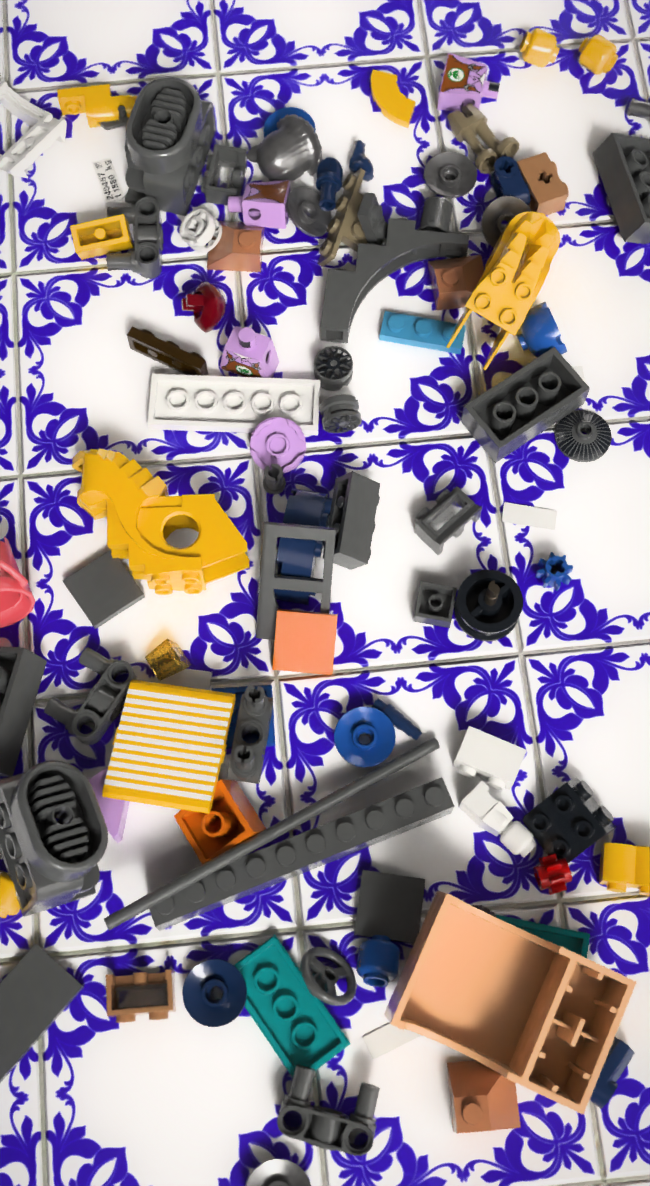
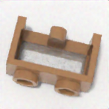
(140, 995)

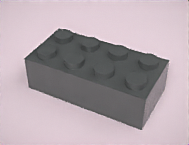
(524, 404)

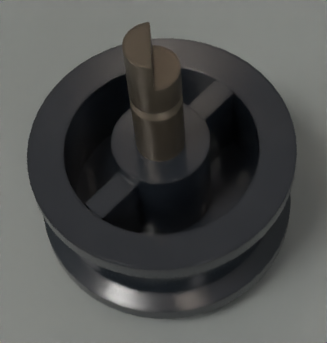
(488, 605)

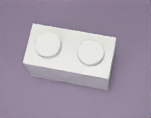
(489, 759)

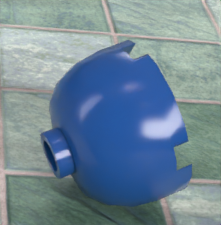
(540, 332)

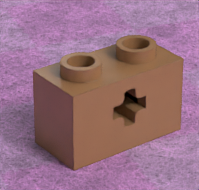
(546, 189)

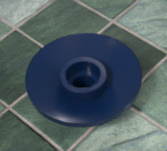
(199, 997)

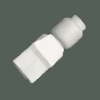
(496, 819)

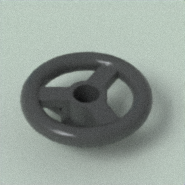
(323, 978)

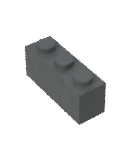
(354, 519)

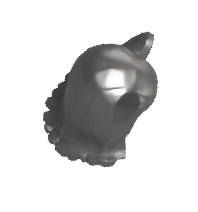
(288, 151)

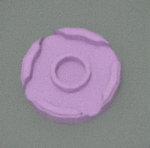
(278, 442)

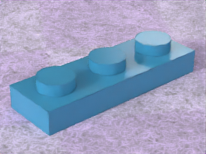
(420, 332)

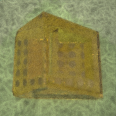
(167, 659)

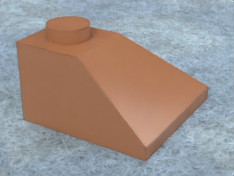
(238, 248)
(454, 280)
(481, 1098)

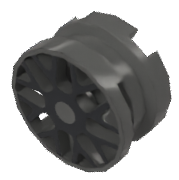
(333, 368)
(340, 412)

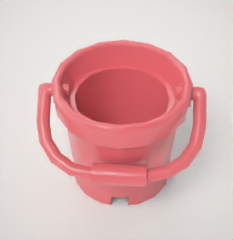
(15, 593)

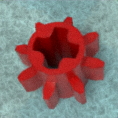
(552, 874)

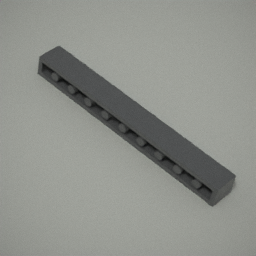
(306, 852)

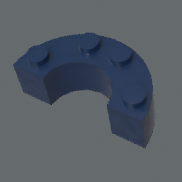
(298, 556)

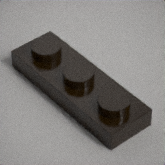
(166, 352)

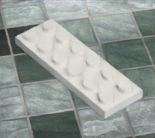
(231, 402)

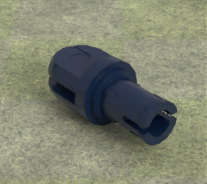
(329, 182)

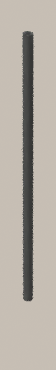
(269, 834)

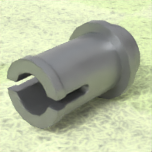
(639, 109)
(271, 476)

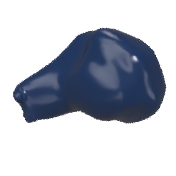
(360, 160)

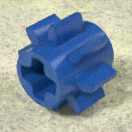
(550, 579)

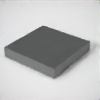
(103, 589)
(389, 906)

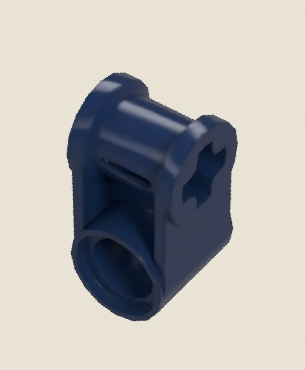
(508, 180)

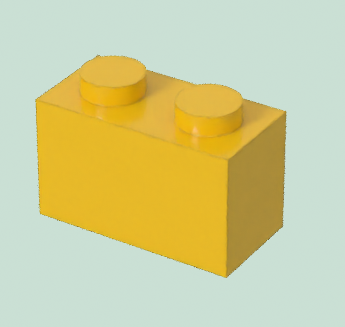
(102, 236)

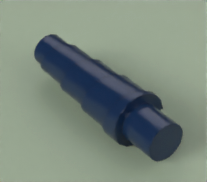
(398, 719)

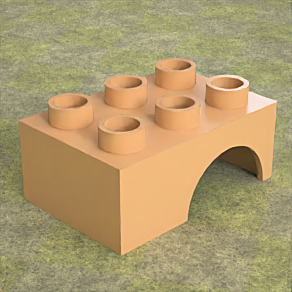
(510, 1001)

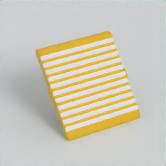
(169, 746)

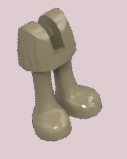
(473, 122)

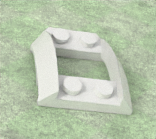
(36, 140)

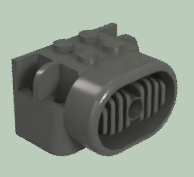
(168, 143)
(44, 858)

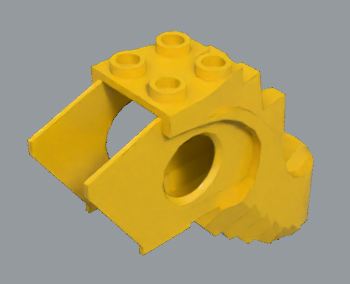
(513, 275)
(144, 516)

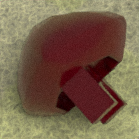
(207, 305)

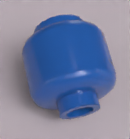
(378, 961)

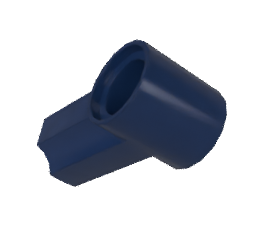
(614, 1065)

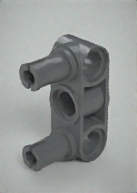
(147, 239)
(102, 702)
(254, 718)
(326, 1126)

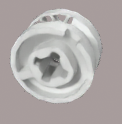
(198, 229)

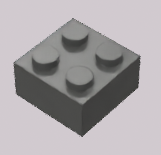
(435, 604)

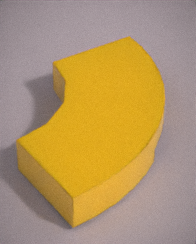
(390, 99)

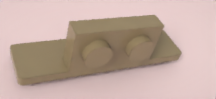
(345, 225)

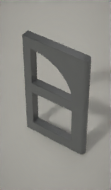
(269, 581)

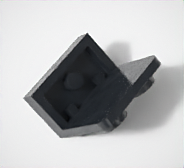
(569, 820)

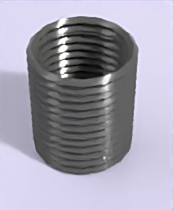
(436, 215)

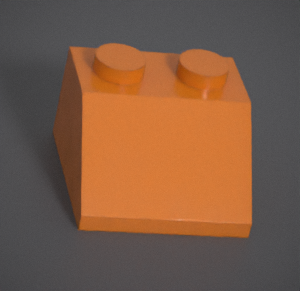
(227, 824)

